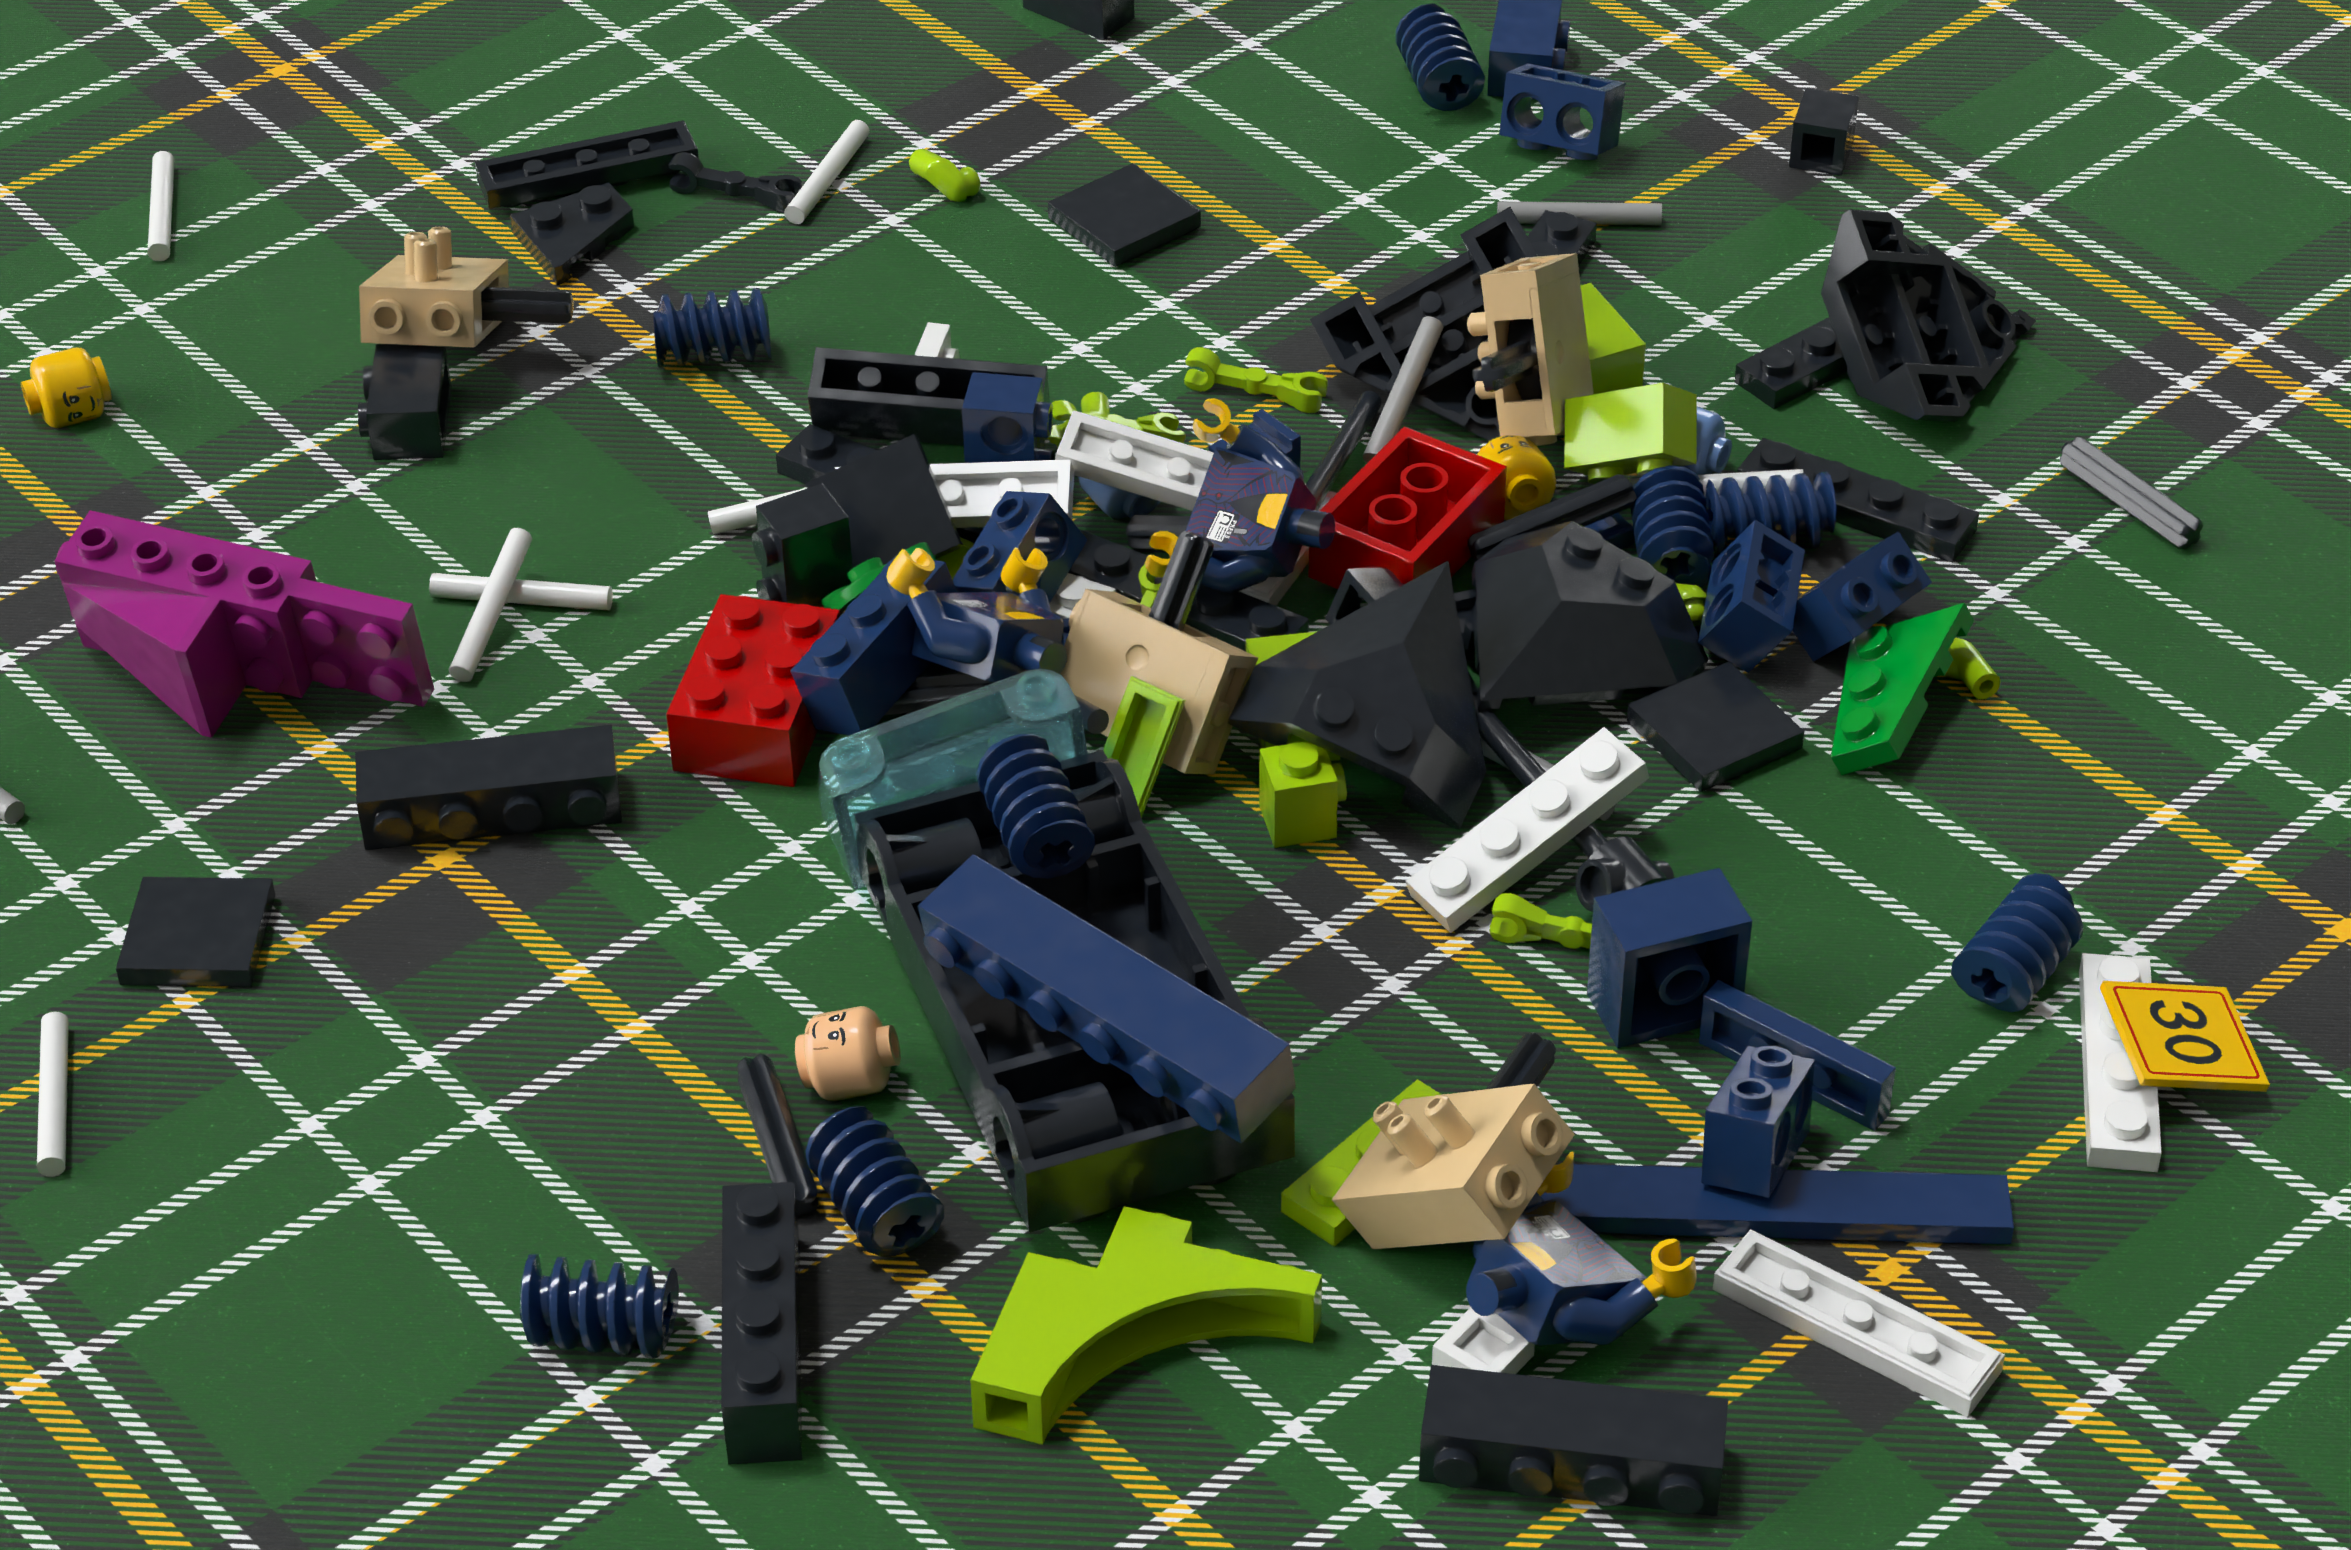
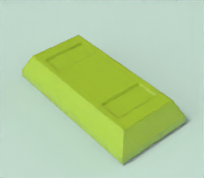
(1143, 734)

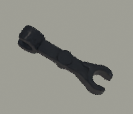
(769, 190)

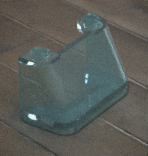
(940, 749)

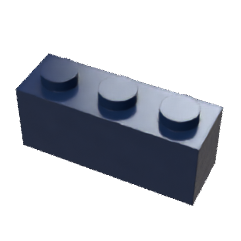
(865, 657)

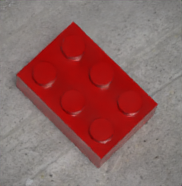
(1411, 510)
(738, 699)

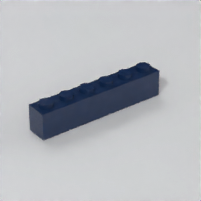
(1107, 999)

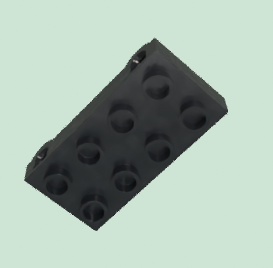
(1058, 1122)

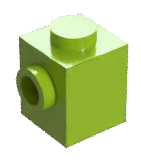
(1299, 793)

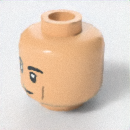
(846, 1053)

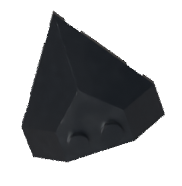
(1913, 320)
(1376, 338)
(1576, 621)
(1383, 693)

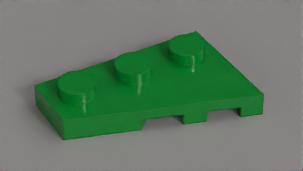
(1887, 685)

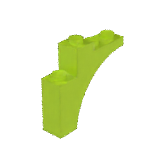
(1150, 1292)

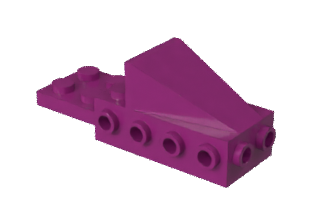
(219, 615)

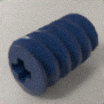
(1439, 58)
(711, 327)
(1777, 506)
(1673, 524)
(1034, 807)
(2019, 944)
(873, 1182)
(597, 1309)

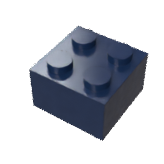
(1662, 951)

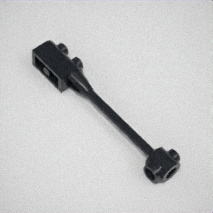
(1610, 864)

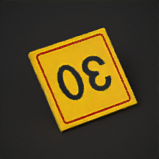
(2184, 1036)

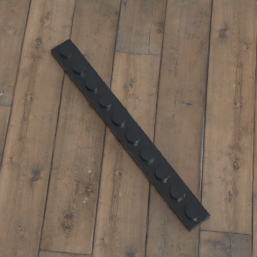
(1218, 614)

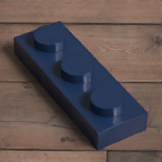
(1843, 1075)

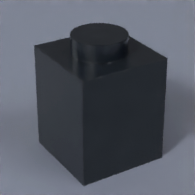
(1823, 131)

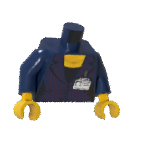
(1249, 508)
(983, 631)
(1563, 1280)

